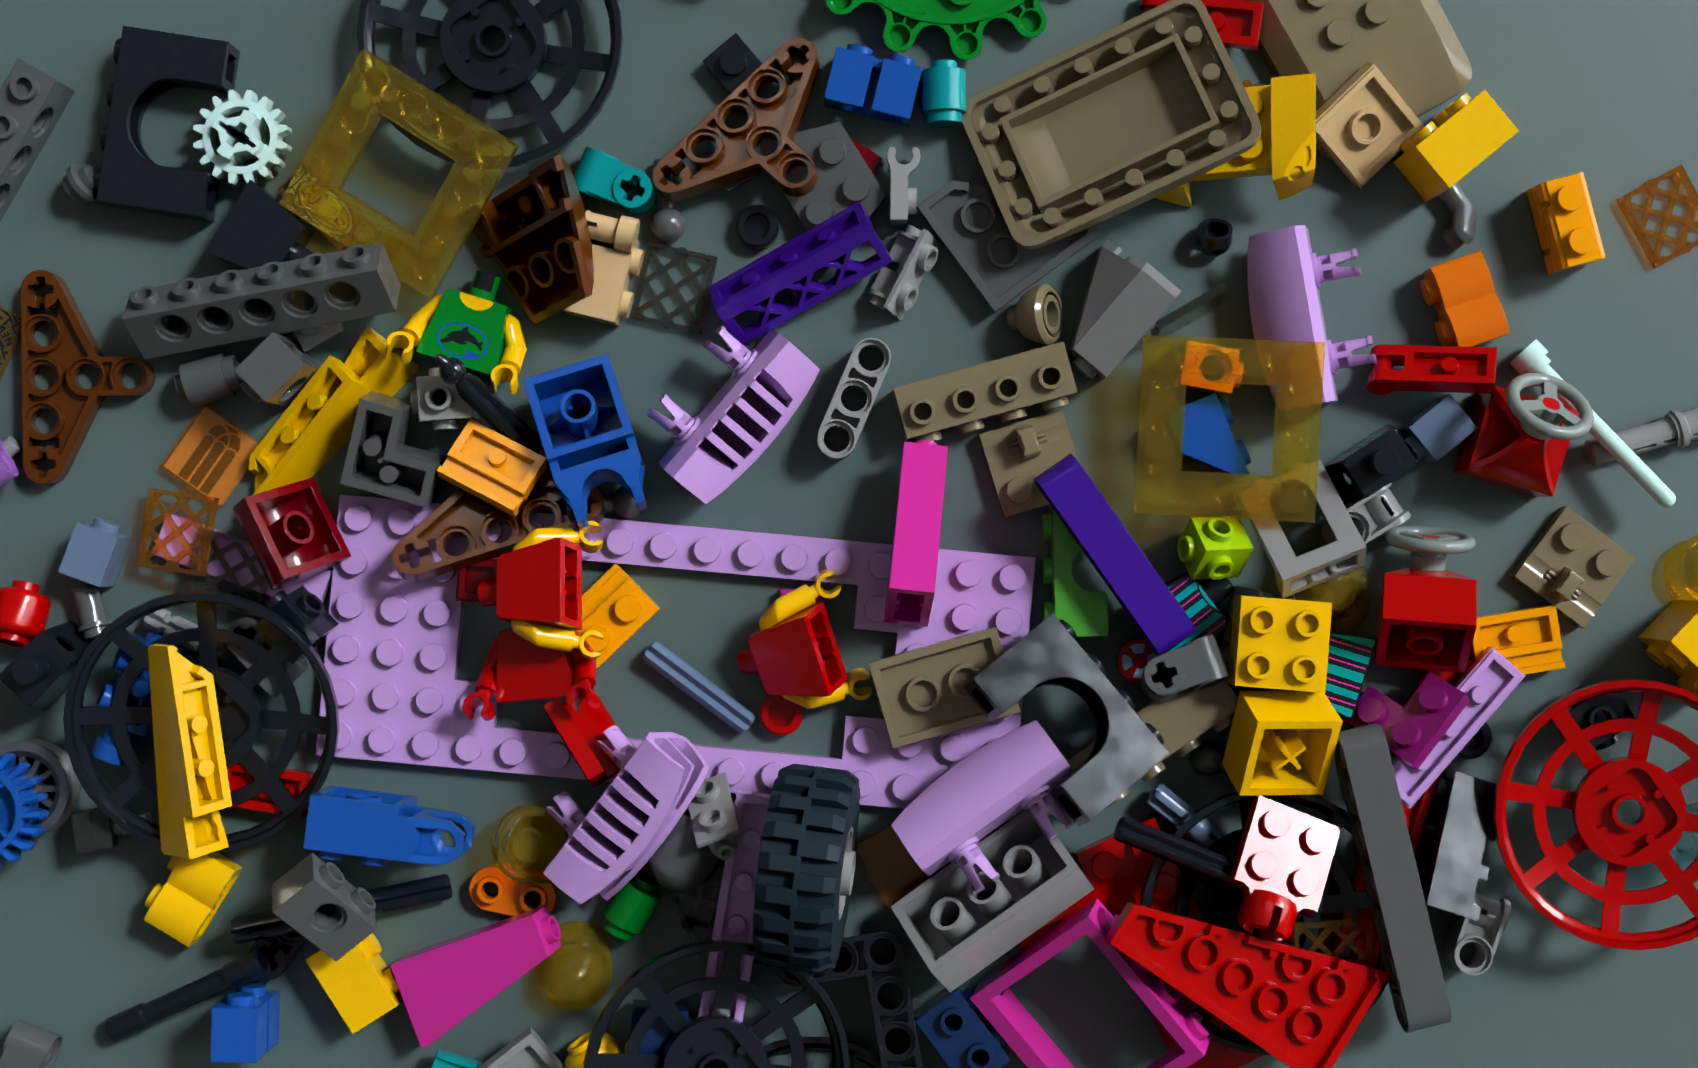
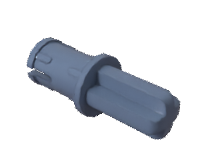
(1176, 810)

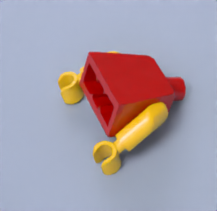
(542, 588)
(799, 651)

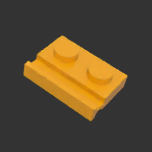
(492, 467)
(616, 610)
(1523, 636)

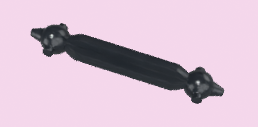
(488, 404)

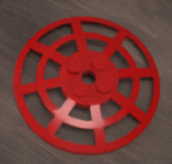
(1595, 815)

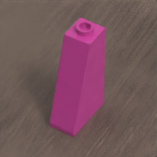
(916, 533)
(466, 971)

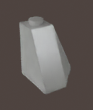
(1117, 310)

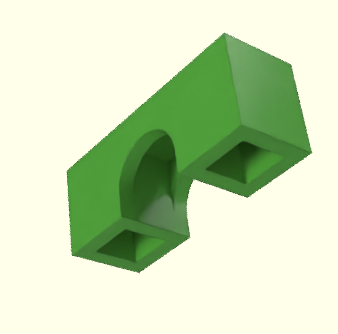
(1079, 608)

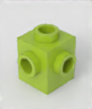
(1214, 548)

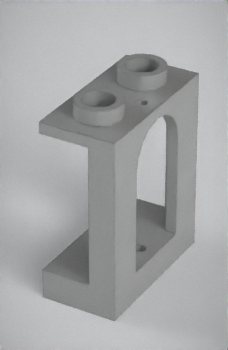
(1324, 563)

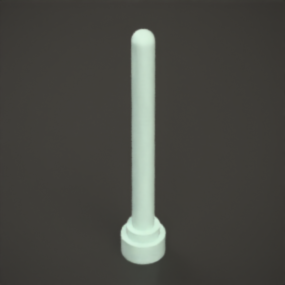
(1534, 360)

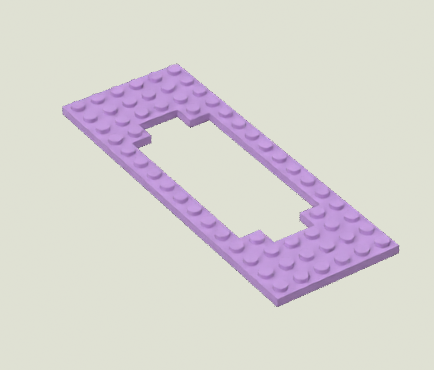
(401, 647)

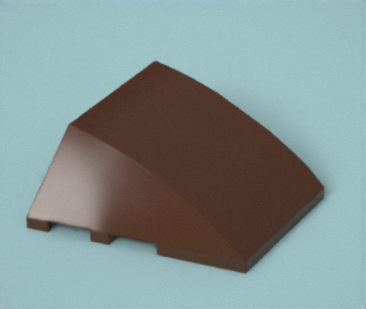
(540, 240)

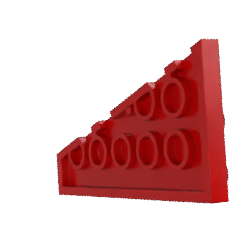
(1272, 993)

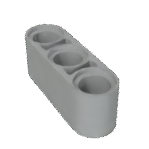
(854, 377)

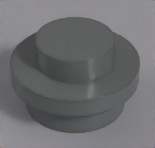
(79, 183)

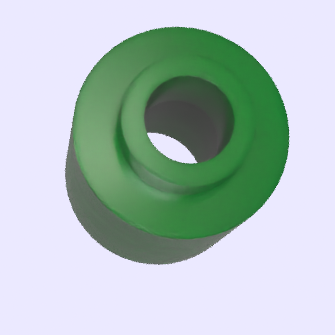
(631, 907)

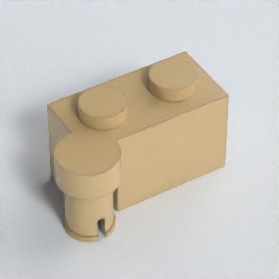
(614, 262)

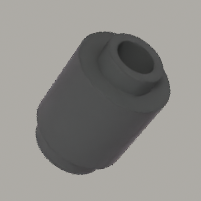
(208, 379)

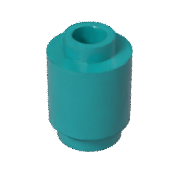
(944, 93)

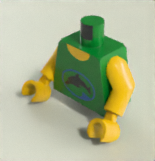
(468, 329)

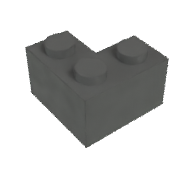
(381, 461)

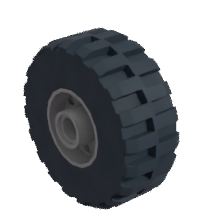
(806, 868)

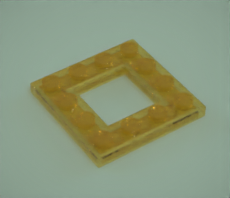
(479, 156)
(1291, 488)

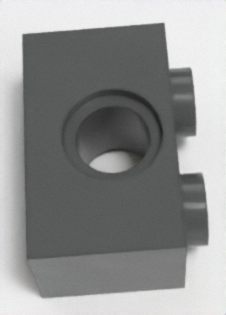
(276, 371)
(324, 906)

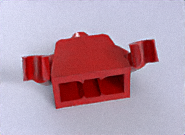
(527, 672)

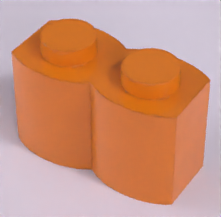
(1464, 302)

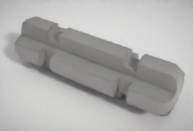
(163, 622)

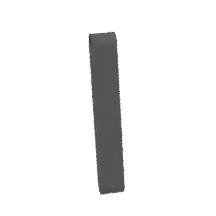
(1391, 878)

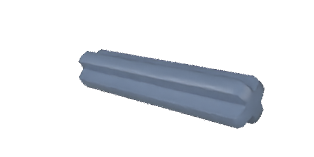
(698, 687)

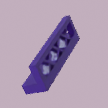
(797, 261)

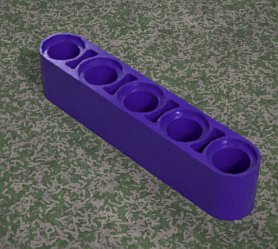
(1115, 555)

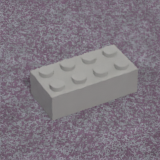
(969, 930)

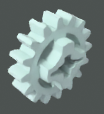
(252, 122)

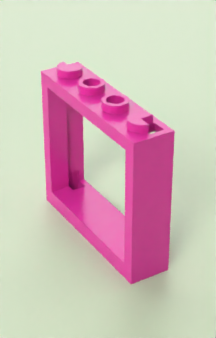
(1029, 1038)

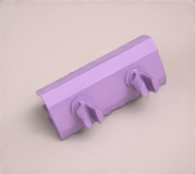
(1287, 298)
(740, 418)
(979, 797)
(630, 815)

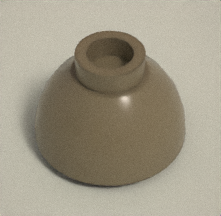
(1038, 315)

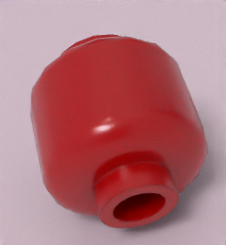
(22, 613)

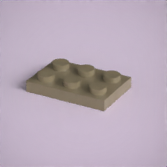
(924, 686)

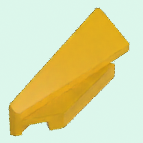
(325, 411)
(187, 755)

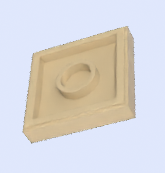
(1364, 124)

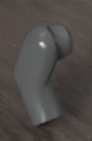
(1463, 217)

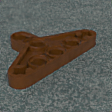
(735, 148)
(67, 355)
(470, 519)

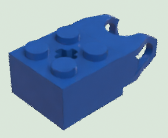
(588, 448)
(382, 828)

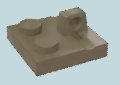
(1022, 453)
(1573, 566)

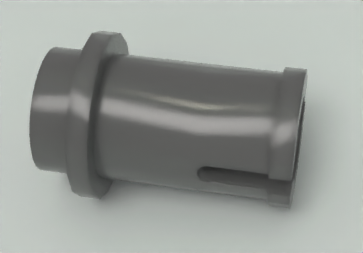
(90, 611)

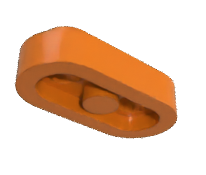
(511, 895)

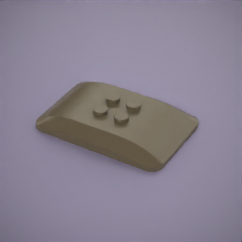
(1336, 38)
(1111, 123)

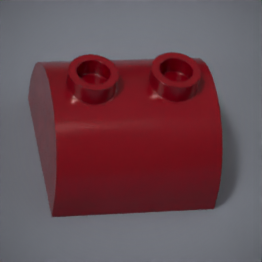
(291, 533)

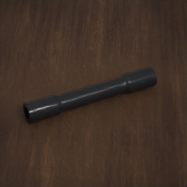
(228, 977)

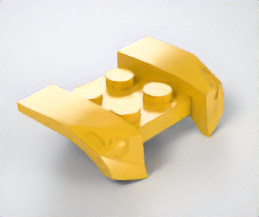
(1285, 142)

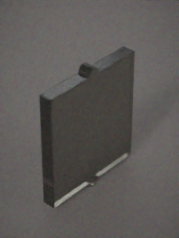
(1190, 311)

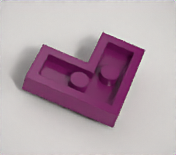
(1418, 725)

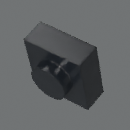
(732, 63)

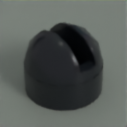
(1214, 236)

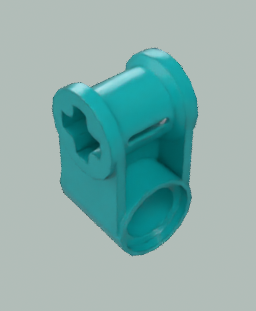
(608, 180)

